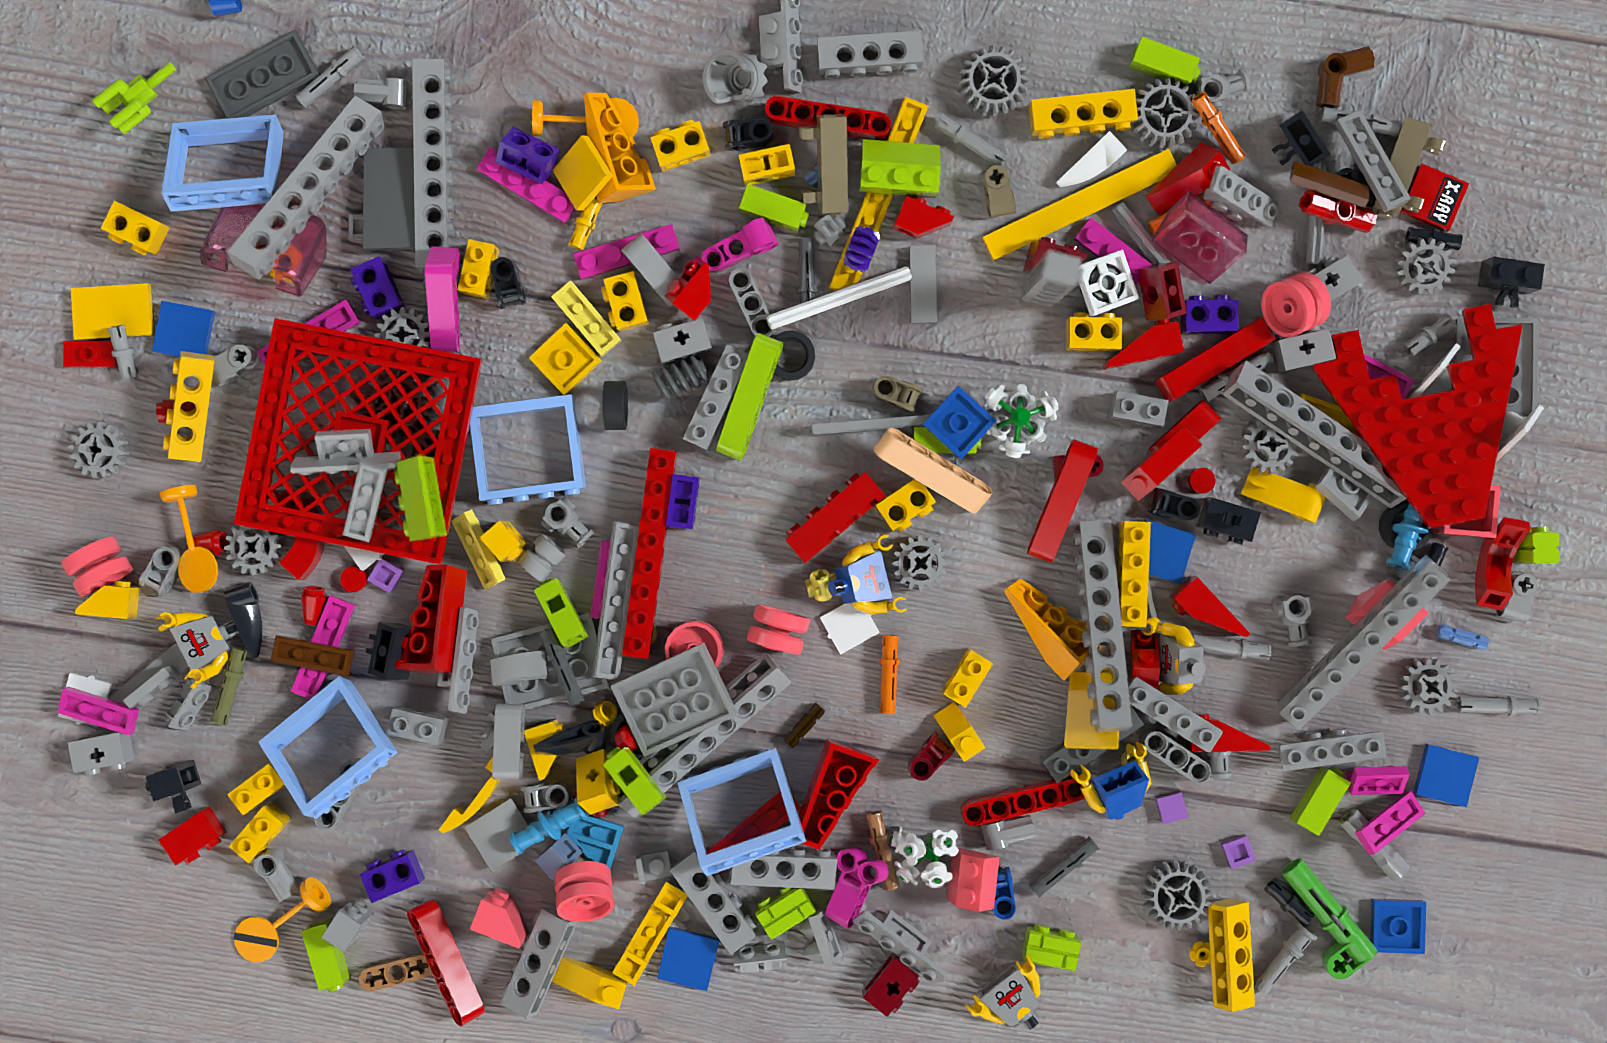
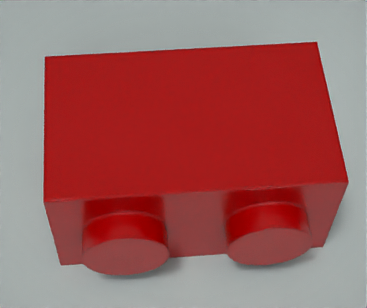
(192, 836)

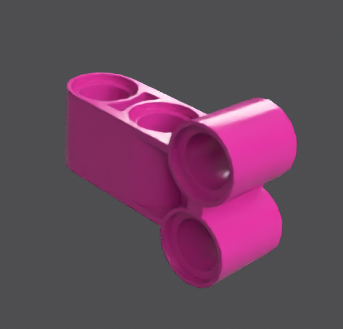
(756, 238)
(853, 885)

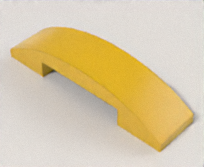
(461, 815)
(650, 933)

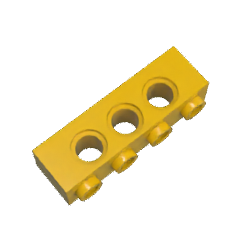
(1121, 102)
(189, 446)
(1133, 572)
(1231, 955)

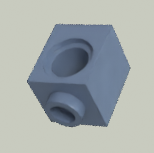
(558, 855)

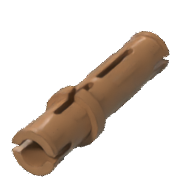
(879, 839)

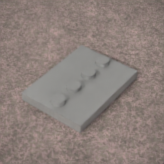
(1524, 385)
(547, 691)
(674, 699)

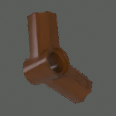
(1347, 64)

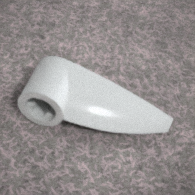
(1094, 161)

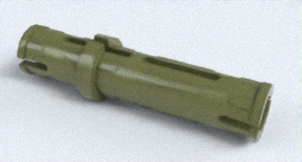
(229, 685)

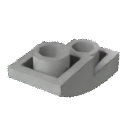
(517, 667)

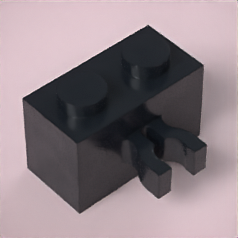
(1303, 140)
(1510, 277)
(1228, 520)
(387, 650)
(174, 783)

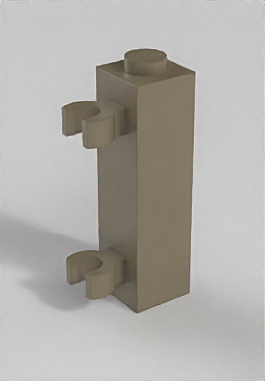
(1404, 160)
(832, 164)

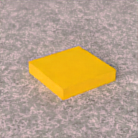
(582, 173)
(565, 359)

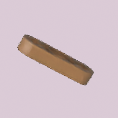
(376, 969)

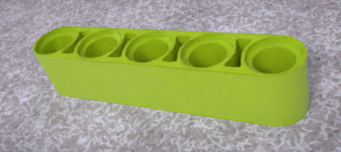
(749, 396)

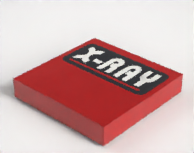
(1441, 197)

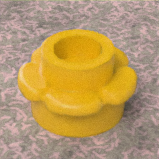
(604, 712)
(1195, 951)

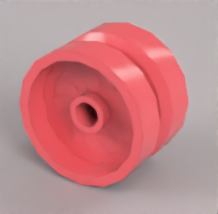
(1296, 304)
(96, 566)
(777, 633)
(694, 634)
(584, 891)

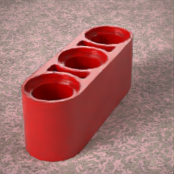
(1197, 420)

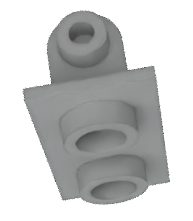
(183, 714)
(771, 955)

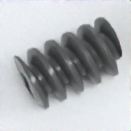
(681, 377)

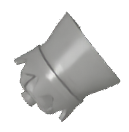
(733, 77)

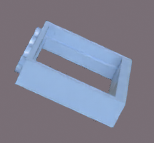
(226, 192)
(520, 407)
(307, 716)
(752, 848)

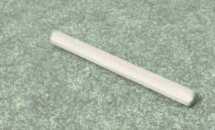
(838, 298)

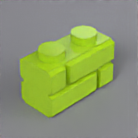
(1539, 547)
(784, 910)
(1051, 947)

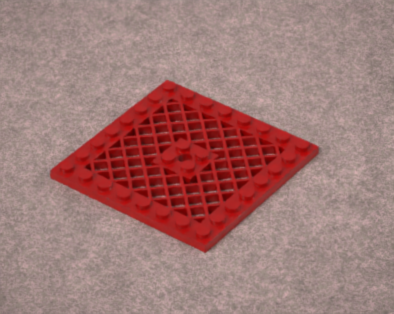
(272, 410)

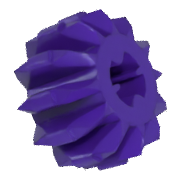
(861, 248)

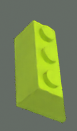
(900, 168)
(420, 498)

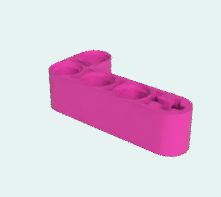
(442, 298)

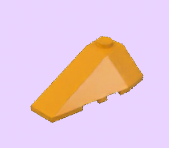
(629, 172)
(1051, 629)

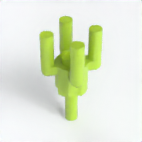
(134, 96)

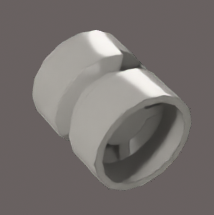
(541, 557)

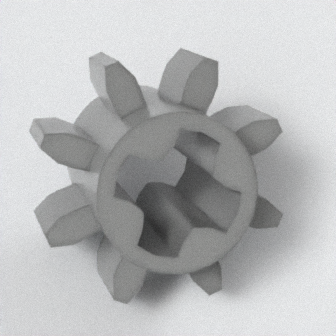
(829, 230)

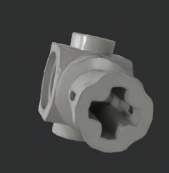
(1223, 85)
(568, 523)
(1297, 621)

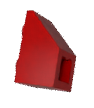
(920, 219)
(692, 289)
(1145, 657)

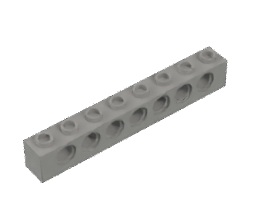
(423, 74)
(293, 191)
(1311, 431)
(1100, 534)
(1363, 642)
(749, 694)

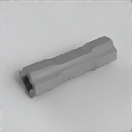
(1387, 859)

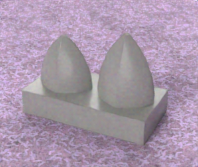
(826, 947)

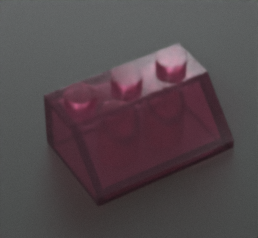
(1200, 238)

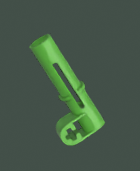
(1350, 939)

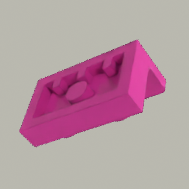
(1377, 780)

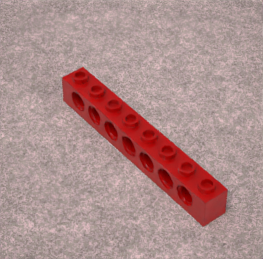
(649, 554)

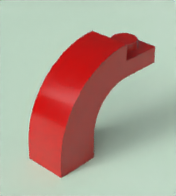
(305, 552)
(1495, 562)

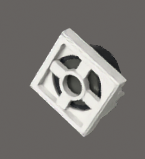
(1104, 283)

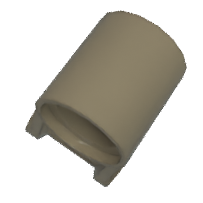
(998, 197)
(899, 393)

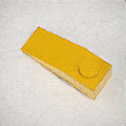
(590, 982)

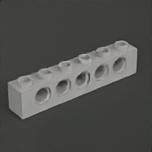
(1052, 279)

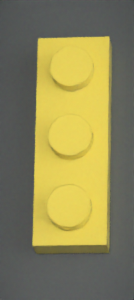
(586, 318)
(480, 555)

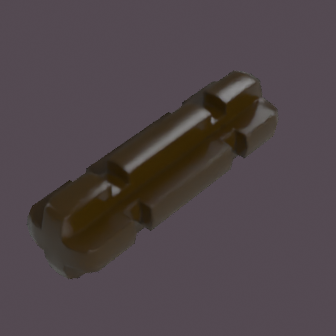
(804, 725)

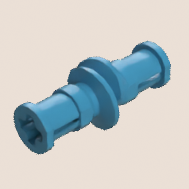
(1406, 540)
(547, 826)

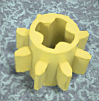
(818, 584)

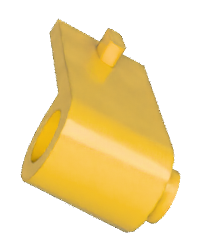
(1284, 494)

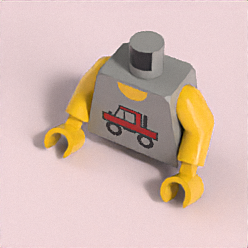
(200, 642)
(1178, 657)
(1010, 996)

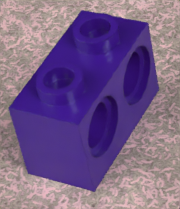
(527, 155)
(381, 285)
(1210, 322)
(683, 501)
(394, 879)

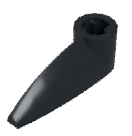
(246, 614)
(582, 737)

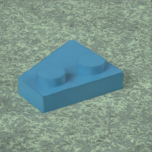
(596, 838)

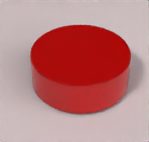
(1201, 480)
(353, 579)

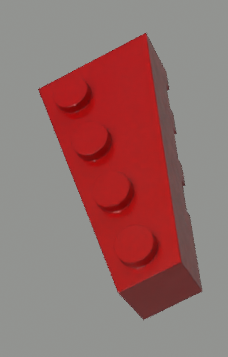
(834, 517)

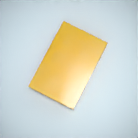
(108, 306)
(1078, 729)

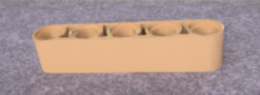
(932, 470)

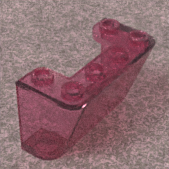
(298, 263)

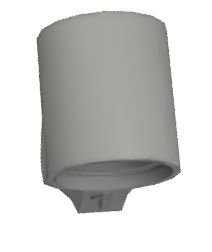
(389, 93)
(1002, 832)
(279, 877)

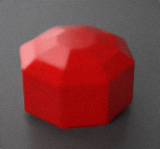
(625, 738)

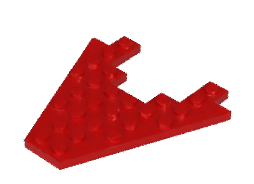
(1436, 444)

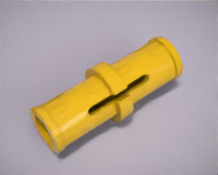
(585, 225)

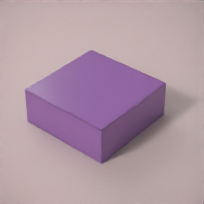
(386, 575)
(1171, 807)
(1238, 851)

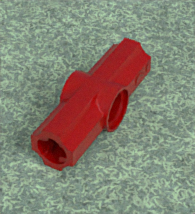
(1337, 211)

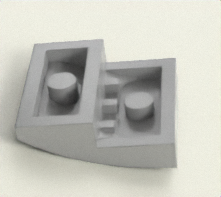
(492, 832)

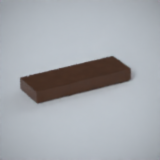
(1329, 184)
(312, 655)

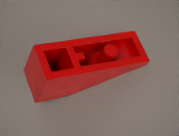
(1191, 175)
(1155, 343)
(1161, 463)
(1200, 603)
(1230, 739)

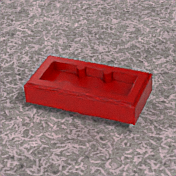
(88, 354)

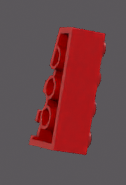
(434, 622)
(833, 785)

